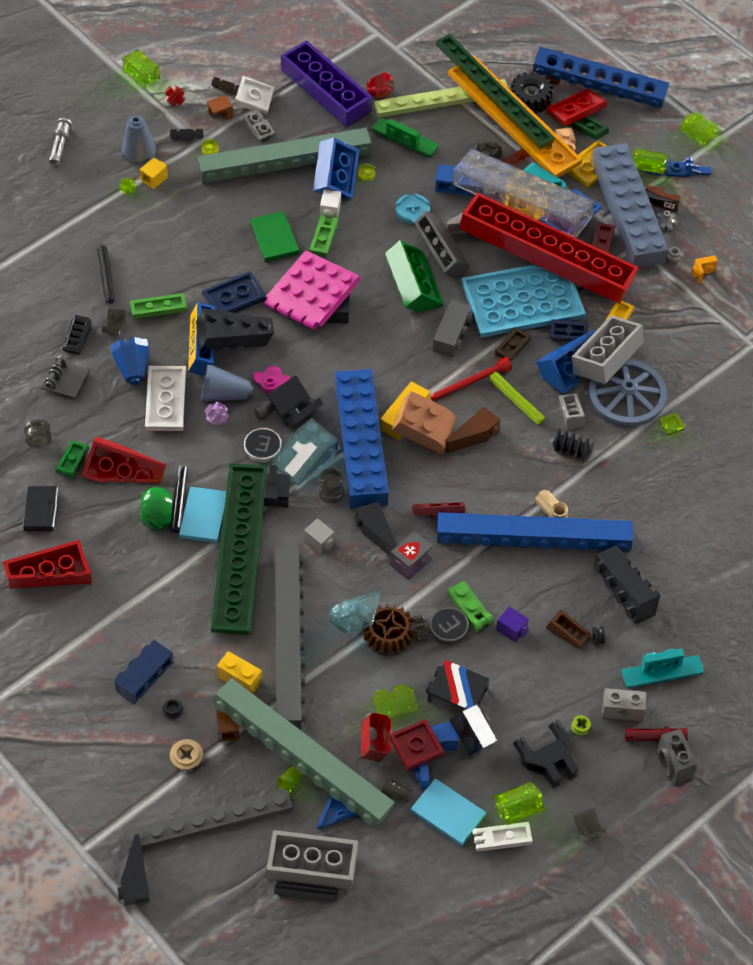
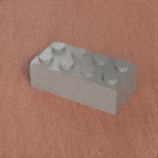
(608, 349)
(312, 860)

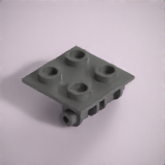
(65, 378)

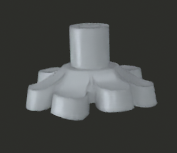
(666, 220)

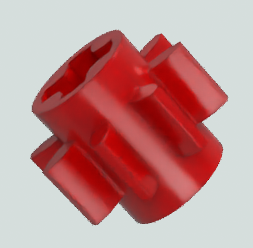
(174, 95)

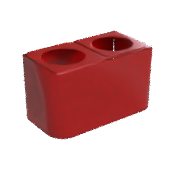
(382, 725)

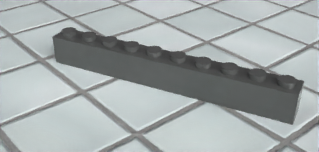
(288, 634)

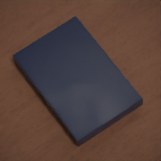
(235, 294)

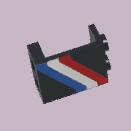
(457, 686)

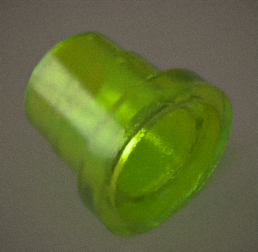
(289, 779)

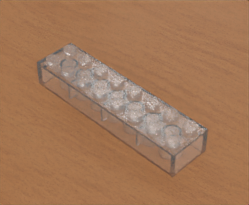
(523, 192)

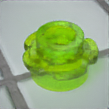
(127, 185)

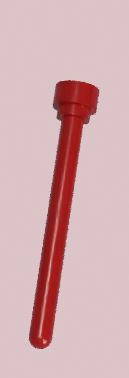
(503, 365)

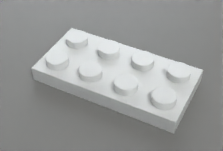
(165, 398)

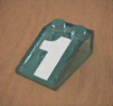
(306, 451)

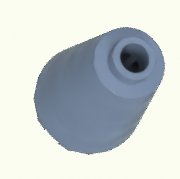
(137, 141)
(224, 386)

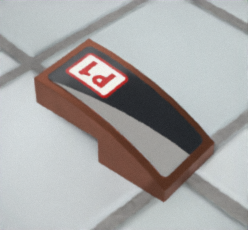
(662, 200)

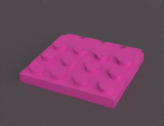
(311, 290)

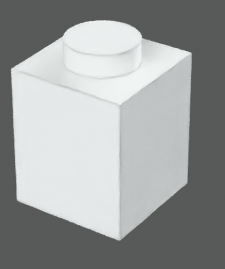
(330, 203)

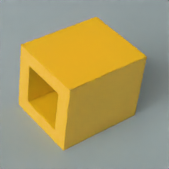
(154, 173)

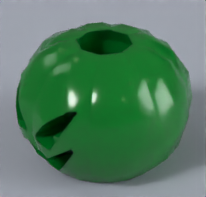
(156, 508)

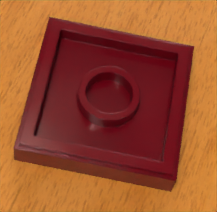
(416, 745)

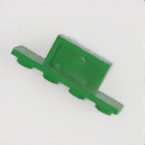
(405, 136)

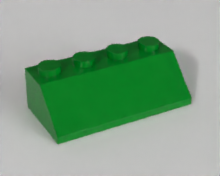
(413, 277)

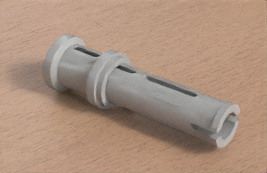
(56, 156)

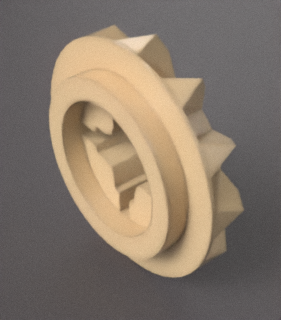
(186, 746)

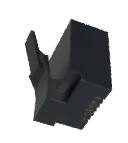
(276, 488)

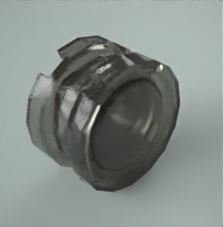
(37, 433)

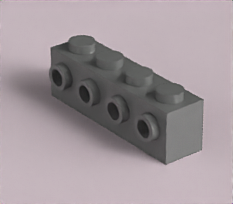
(441, 244)

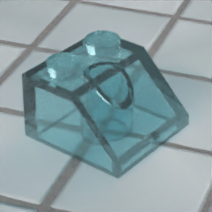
(355, 612)

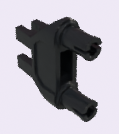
(551, 757)

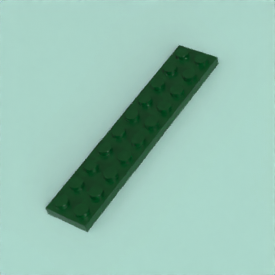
(239, 550)

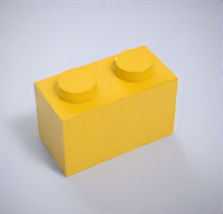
(239, 670)

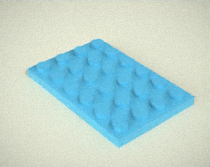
(520, 299)

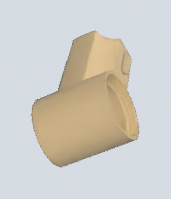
(551, 505)

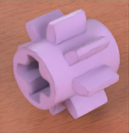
(216, 413)

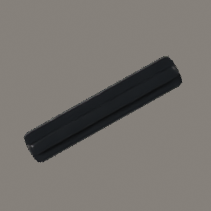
(306, 891)

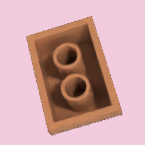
(424, 422)

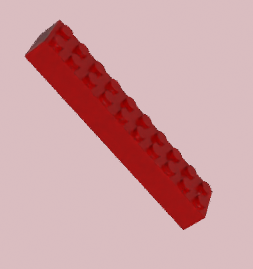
(548, 248)

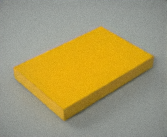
(585, 172)

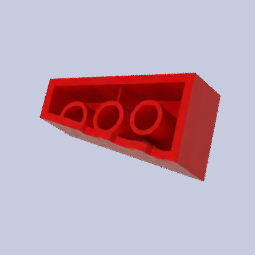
(49, 567)

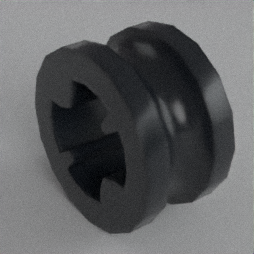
(598, 635)

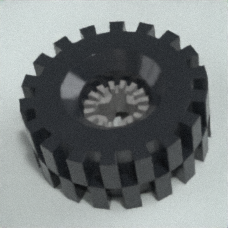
(534, 85)

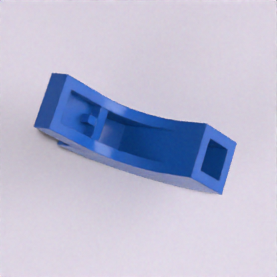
(448, 740)

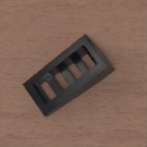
(81, 324)

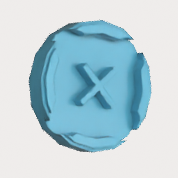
(411, 207)

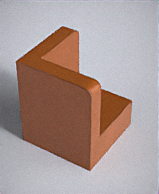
(220, 105)

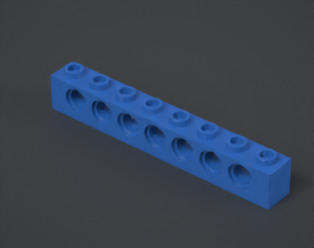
(608, 73)

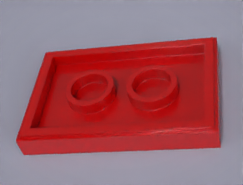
(576, 107)

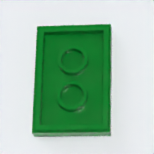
(274, 236)

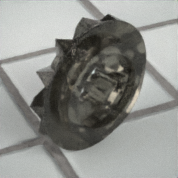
(496, 150)

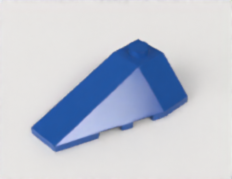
(558, 367)

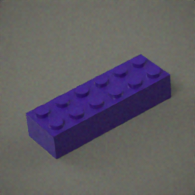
(326, 83)

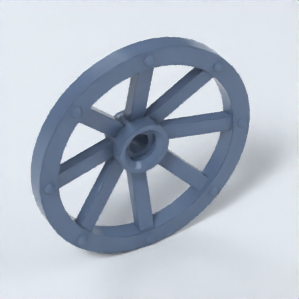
(628, 390)

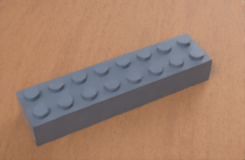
(629, 205)

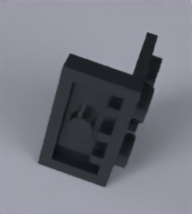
(293, 401)

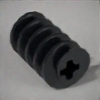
(573, 446)

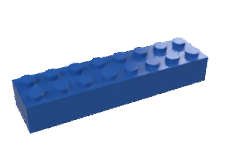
(361, 438)

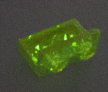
(699, 128)

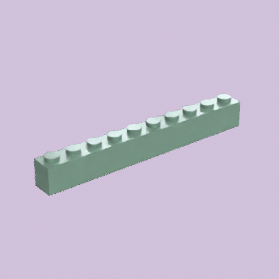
(274, 156)
(303, 753)

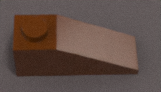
(475, 431)

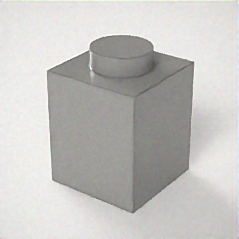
(319, 536)

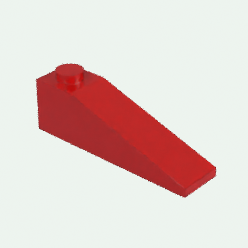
(120, 464)

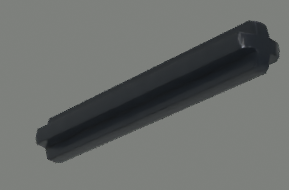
(105, 272)
(179, 497)

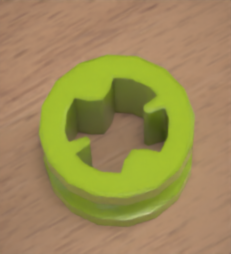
(582, 719)

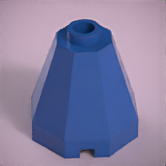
(131, 358)

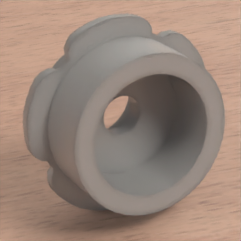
(674, 255)

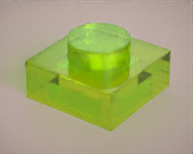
(671, 424)

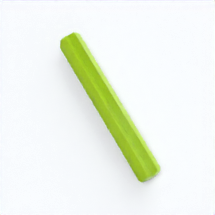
(517, 398)

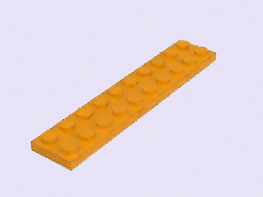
(555, 158)

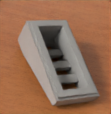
(572, 412)

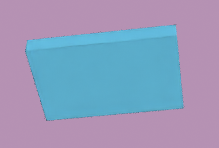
(203, 515)
(448, 812)

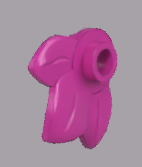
(270, 378)

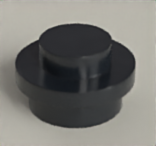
(172, 709)

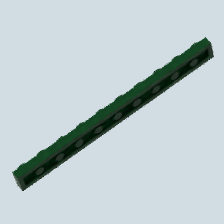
(495, 91)

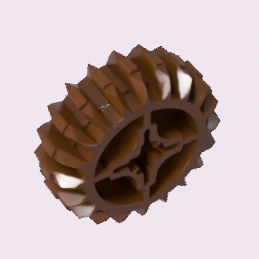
(396, 637)

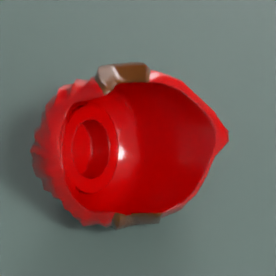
(380, 85)

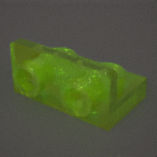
(650, 160)
(395, 702)

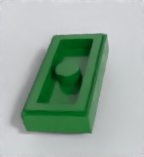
(72, 459)

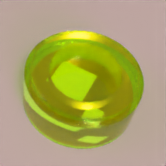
(209, 147)
(366, 172)

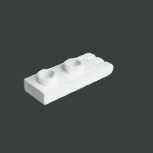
(502, 836)

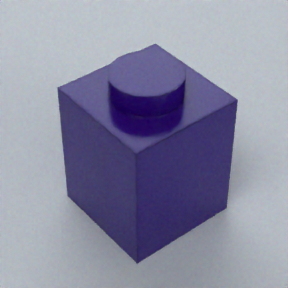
(512, 624)

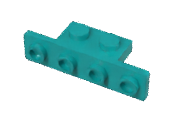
(662, 667)

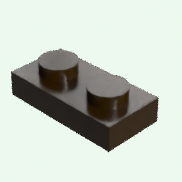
(513, 344)

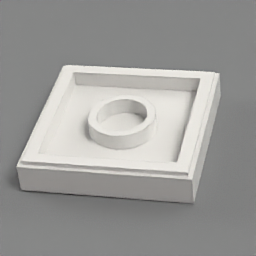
(254, 95)

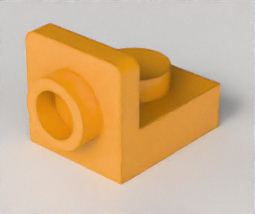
(704, 266)

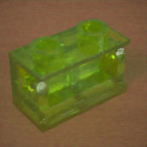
(140, 68)
(519, 803)

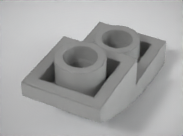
(258, 126)

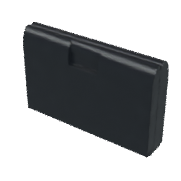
(41, 508)

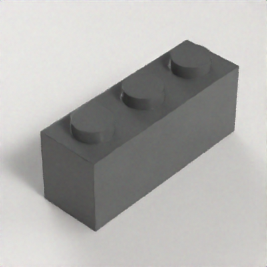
(452, 328)

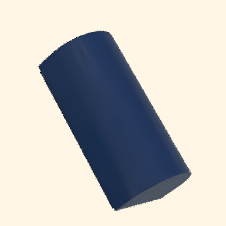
(567, 329)

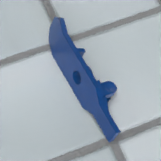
(683, 169)

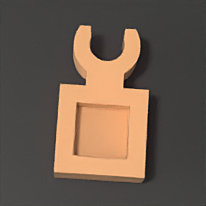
(567, 136)

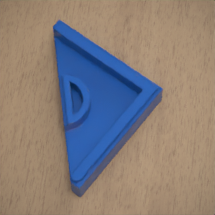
(333, 813)

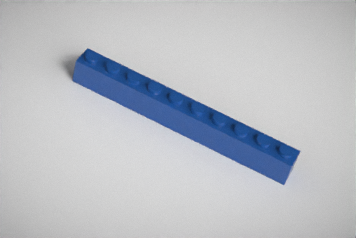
(534, 531)

